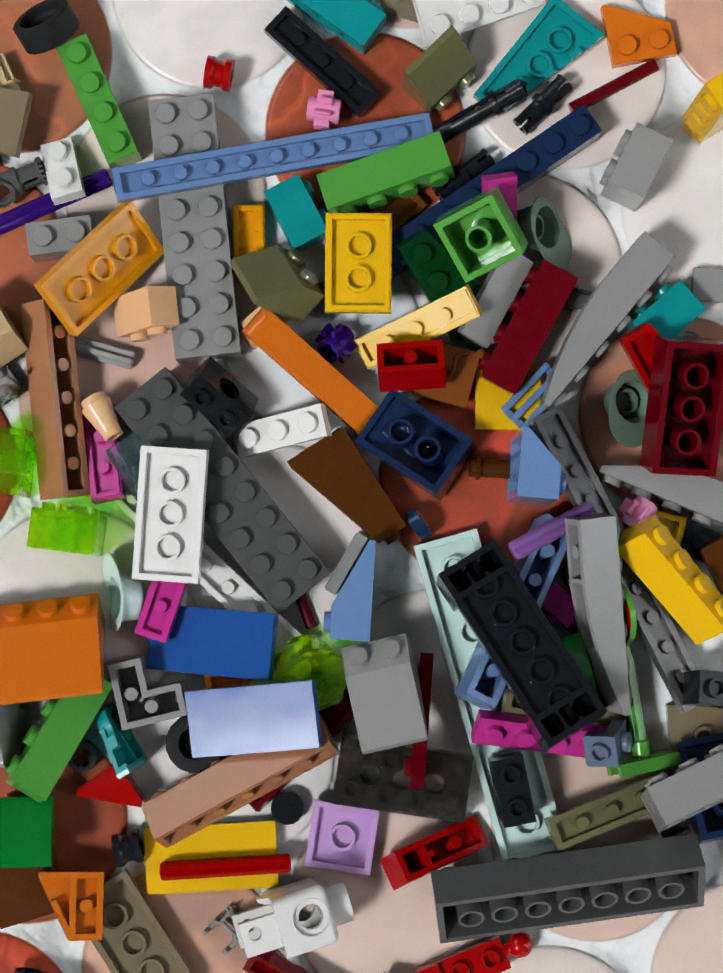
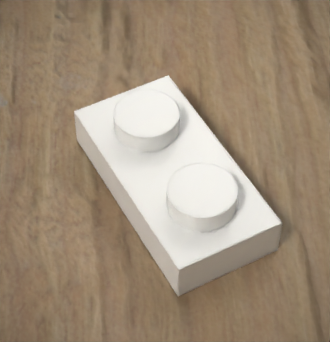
(63, 171)

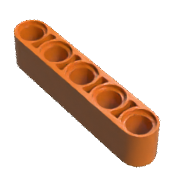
(310, 369)

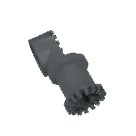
(22, 179)

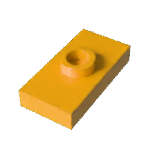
(248, 229)

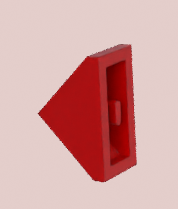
(110, 788)

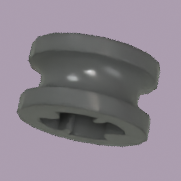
(93, 758)

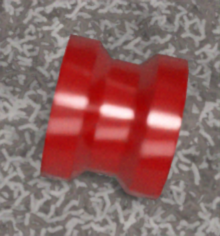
(218, 73)

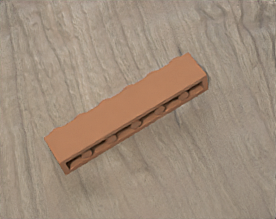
(54, 404)
(228, 787)

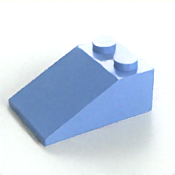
(353, 605)

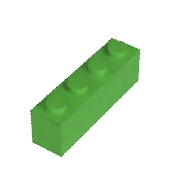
(99, 102)
(386, 175)
(53, 743)

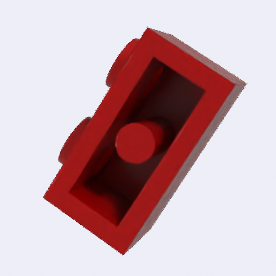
(411, 365)

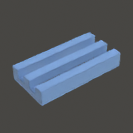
(514, 417)

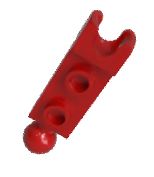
(482, 957)

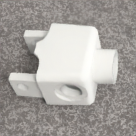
(278, 923)

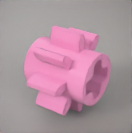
(323, 110)
(636, 511)

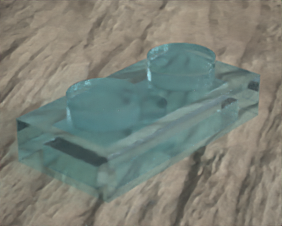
(126, 459)

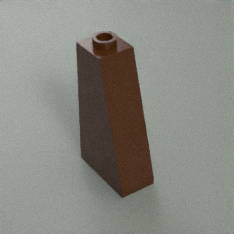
(346, 481)
(22, 892)

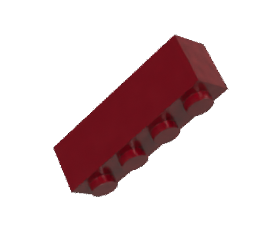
(528, 327)

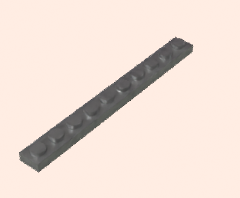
(652, 618)

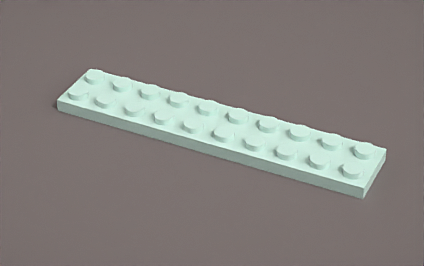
(458, 646)

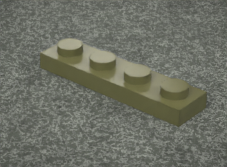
(598, 815)

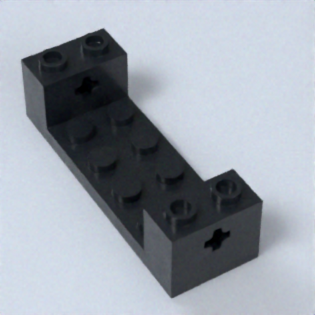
(521, 645)

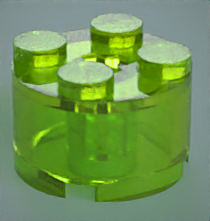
(312, 659)

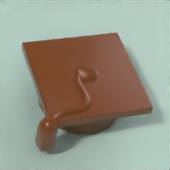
(459, 376)

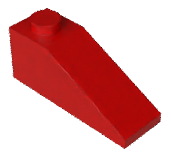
(434, 852)

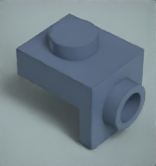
(608, 748)

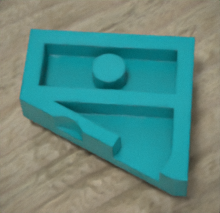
(121, 745)

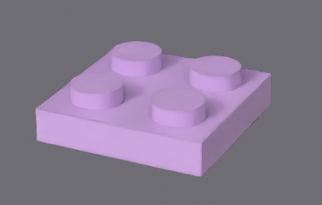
(341, 838)

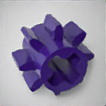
(336, 343)

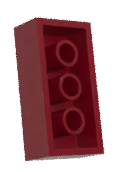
(684, 407)

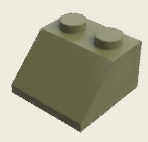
(440, 72)
(279, 281)

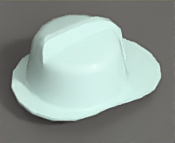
(124, 594)

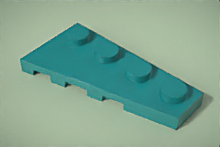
(543, 49)

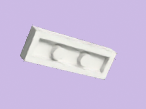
(282, 430)

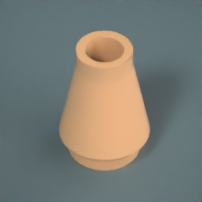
(101, 414)

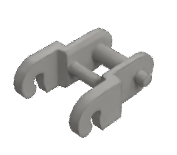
(216, 921)

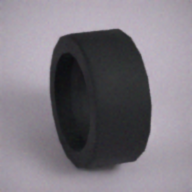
(46, 26)

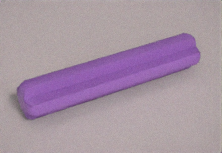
(547, 532)

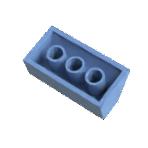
(534, 471)

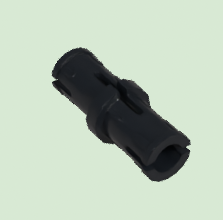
(542, 104)
(465, 173)

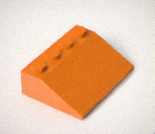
(51, 649)

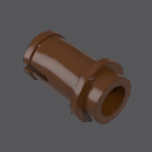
(488, 468)

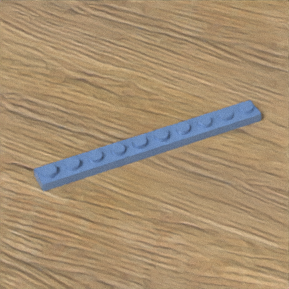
(264, 158)

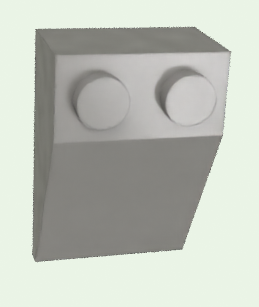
(385, 693)

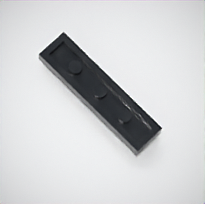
(322, 62)

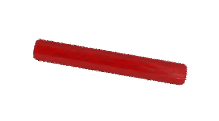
(225, 867)

